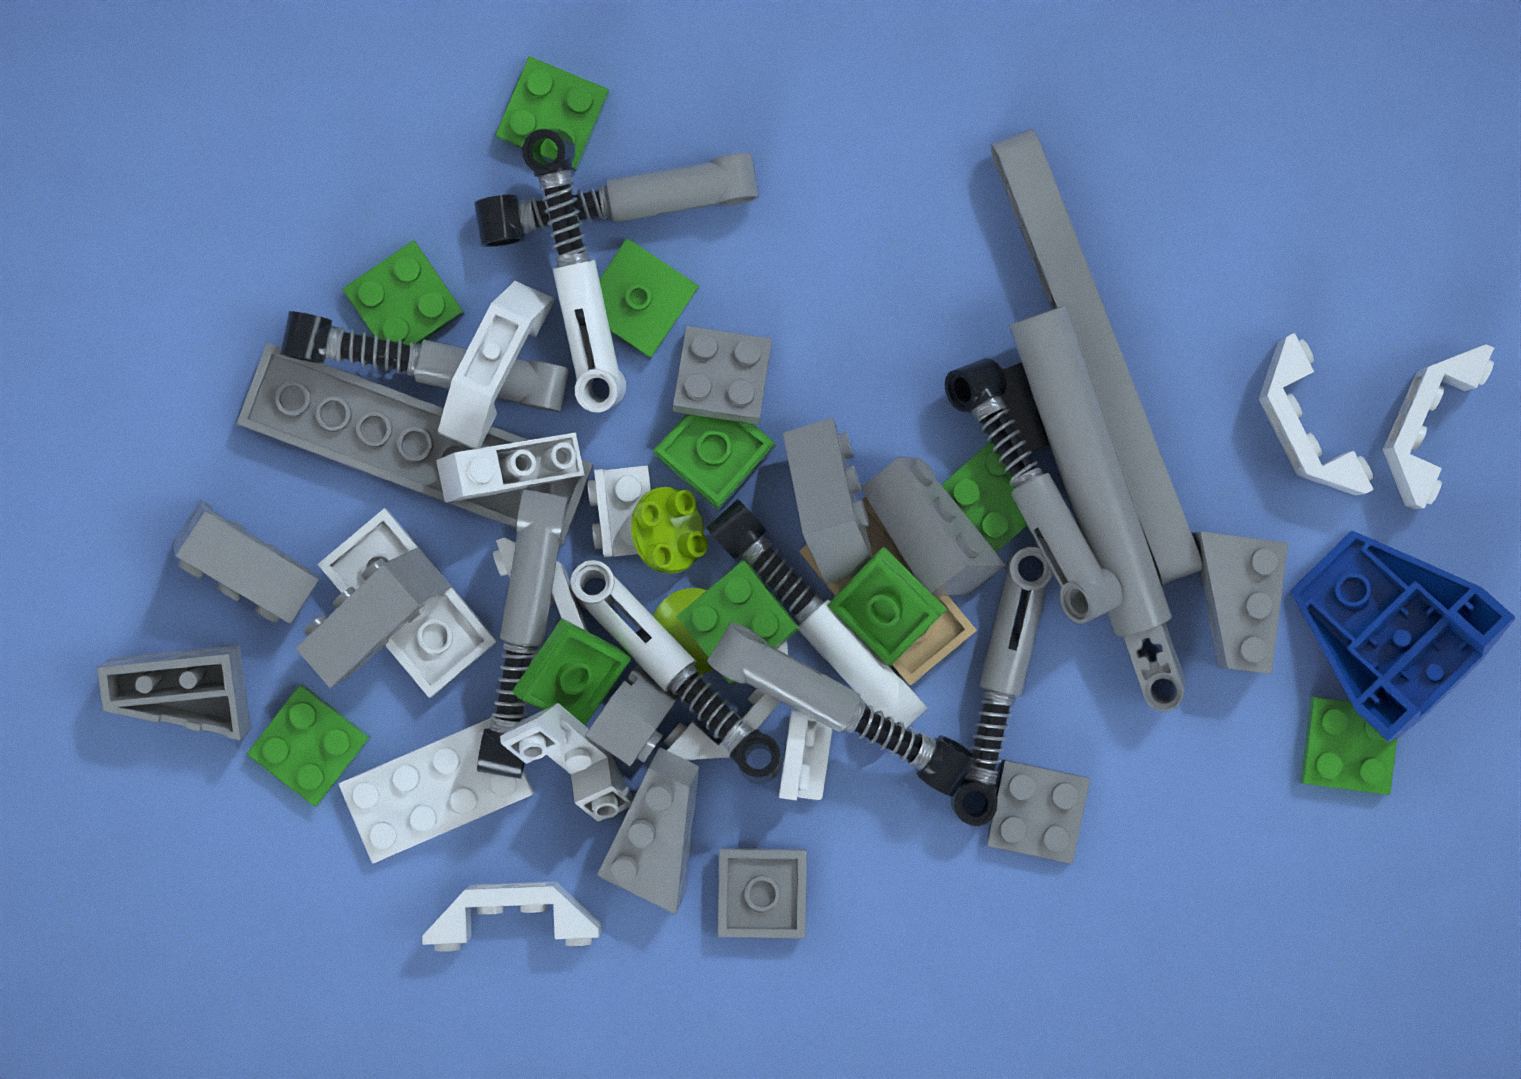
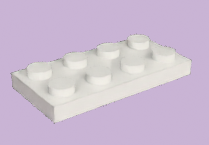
(446, 632)
(427, 794)

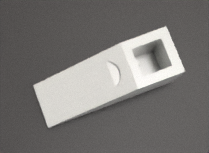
(509, 467)

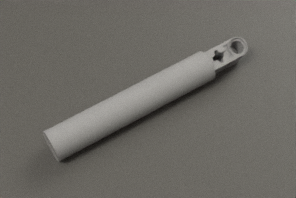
(1099, 493)

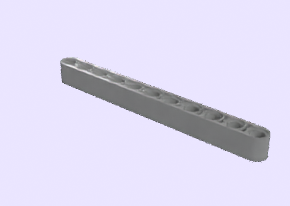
(1070, 283)

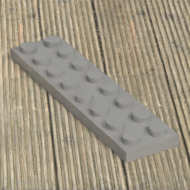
(375, 431)

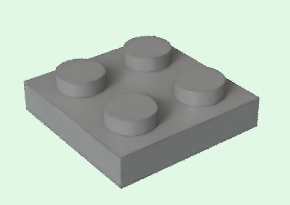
(722, 375)
(1038, 811)
(762, 893)

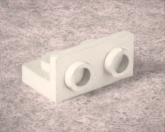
(616, 496)
(805, 758)

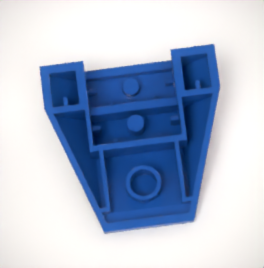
(1396, 629)

